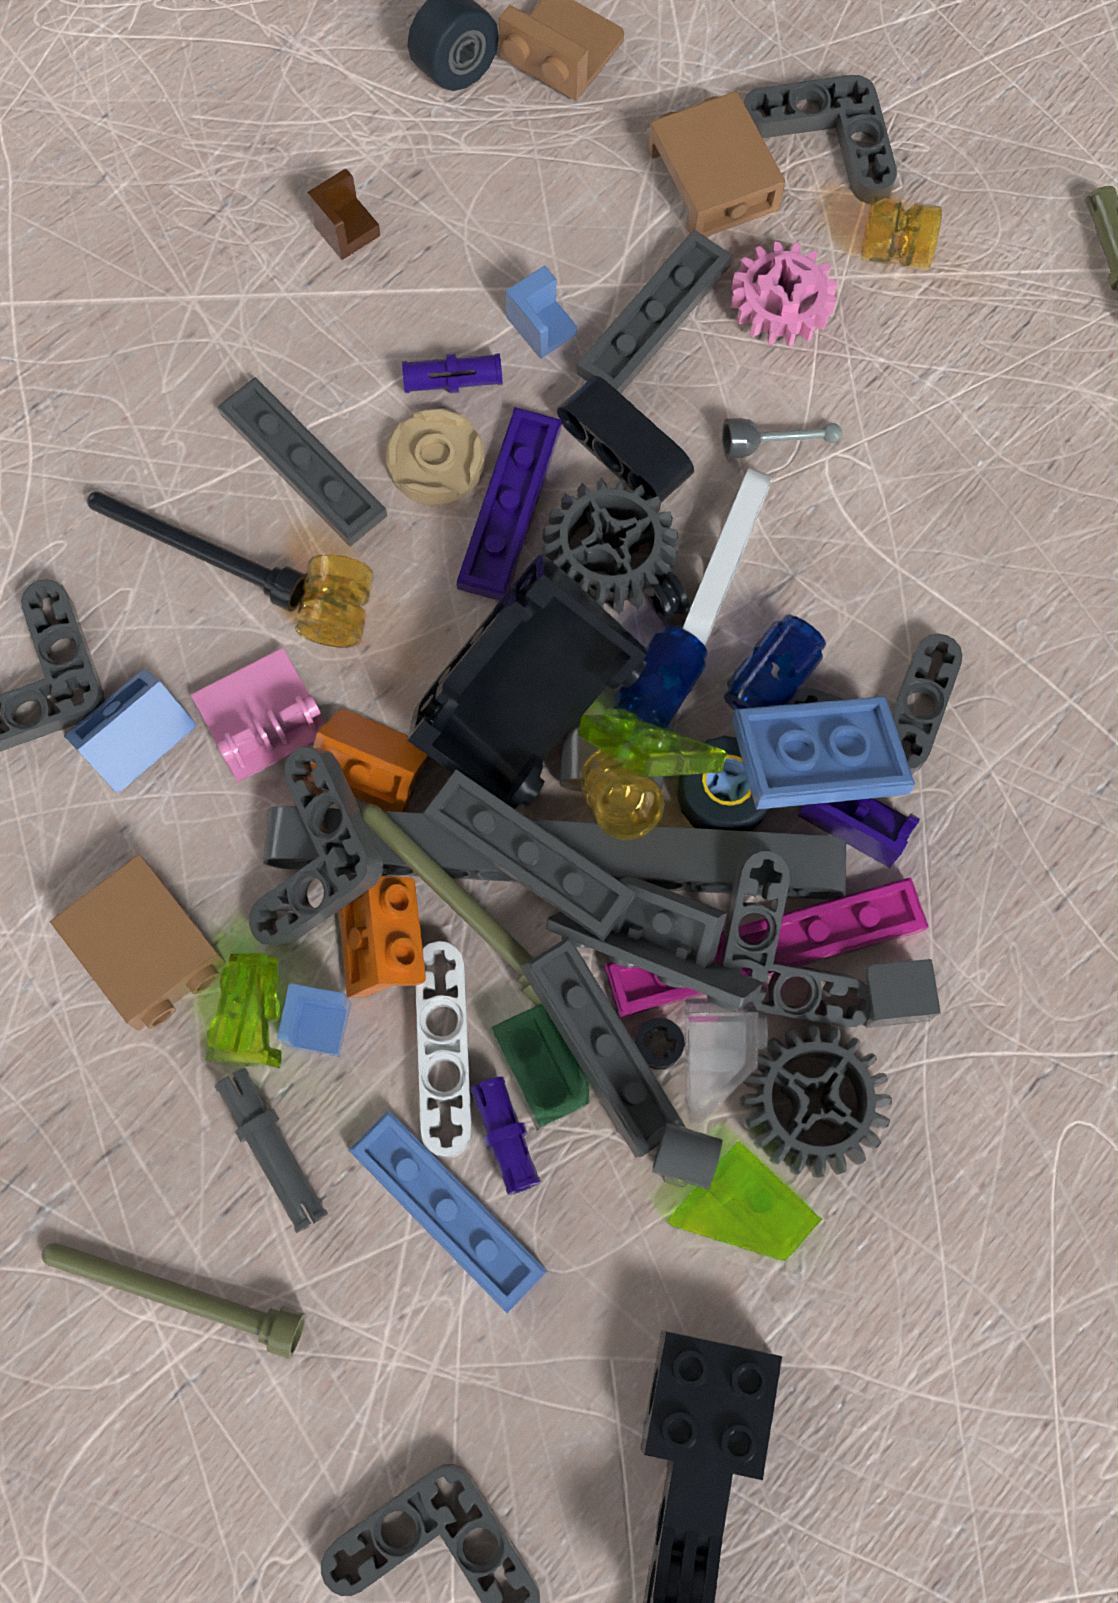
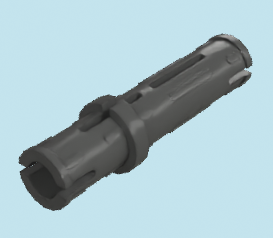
(272, 1152)

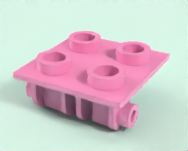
(259, 714)

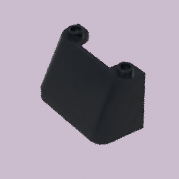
(524, 683)

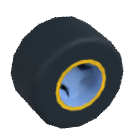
(701, 799)

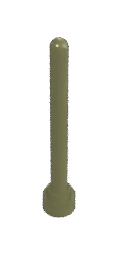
(450, 892)
(276, 1328)

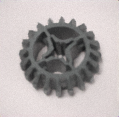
(640, 525)
(837, 1113)

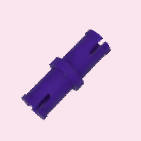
(417, 374)
(505, 1135)

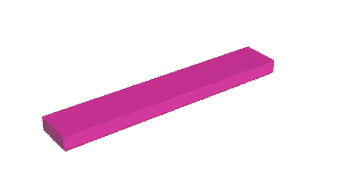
(803, 939)

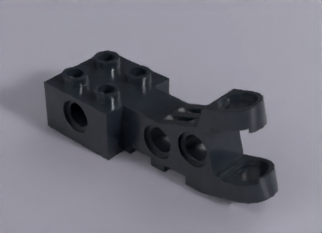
(709, 1421)

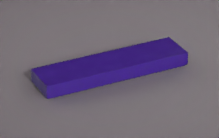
(509, 504)

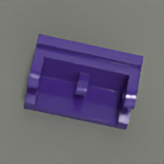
(865, 826)

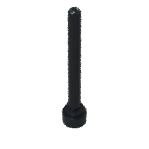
(281, 585)

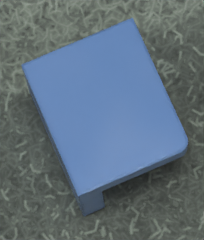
(537, 315)
(314, 1020)

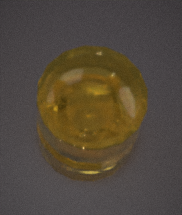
(918, 237)
(335, 599)
(620, 798)

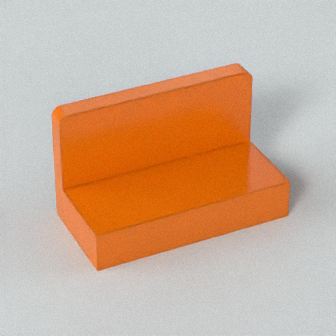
(374, 759)

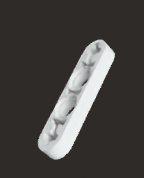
(727, 554)
(446, 1048)

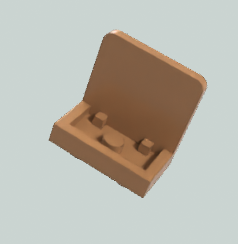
(559, 43)

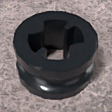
(669, 599)
(672, 1034)

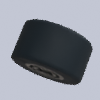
(453, 42)

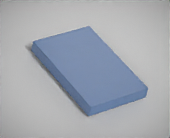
(821, 752)

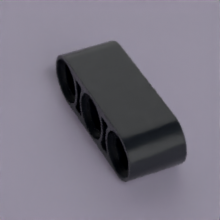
(625, 439)

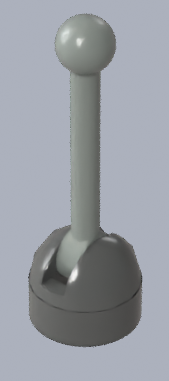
(743, 437)

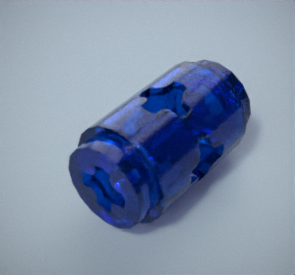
(791, 646)
(672, 669)

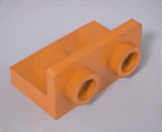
(382, 938)

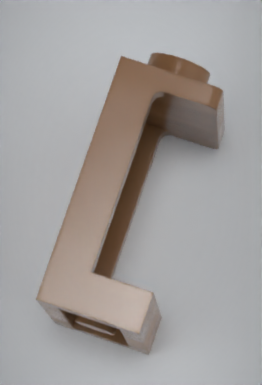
(718, 163)
(138, 944)

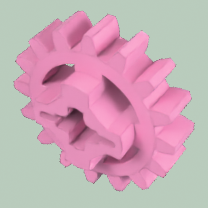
(783, 289)

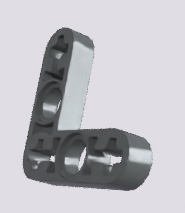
(845, 117)
(59, 676)
(916, 729)
(333, 862)
(760, 955)
(431, 1522)

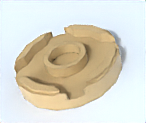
(435, 456)

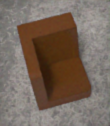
(341, 216)

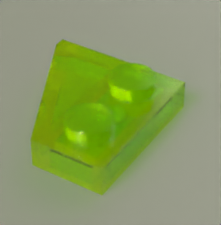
(649, 748)
(244, 1011)
(747, 1208)

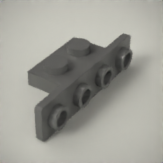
(668, 938)

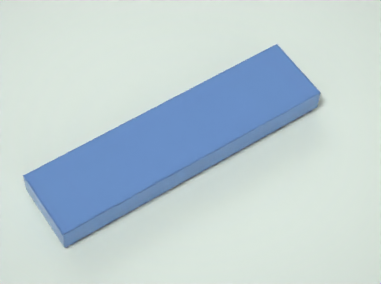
(448, 1211)

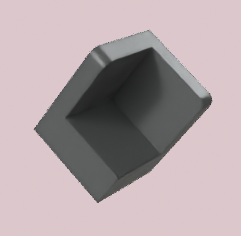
(902, 993)

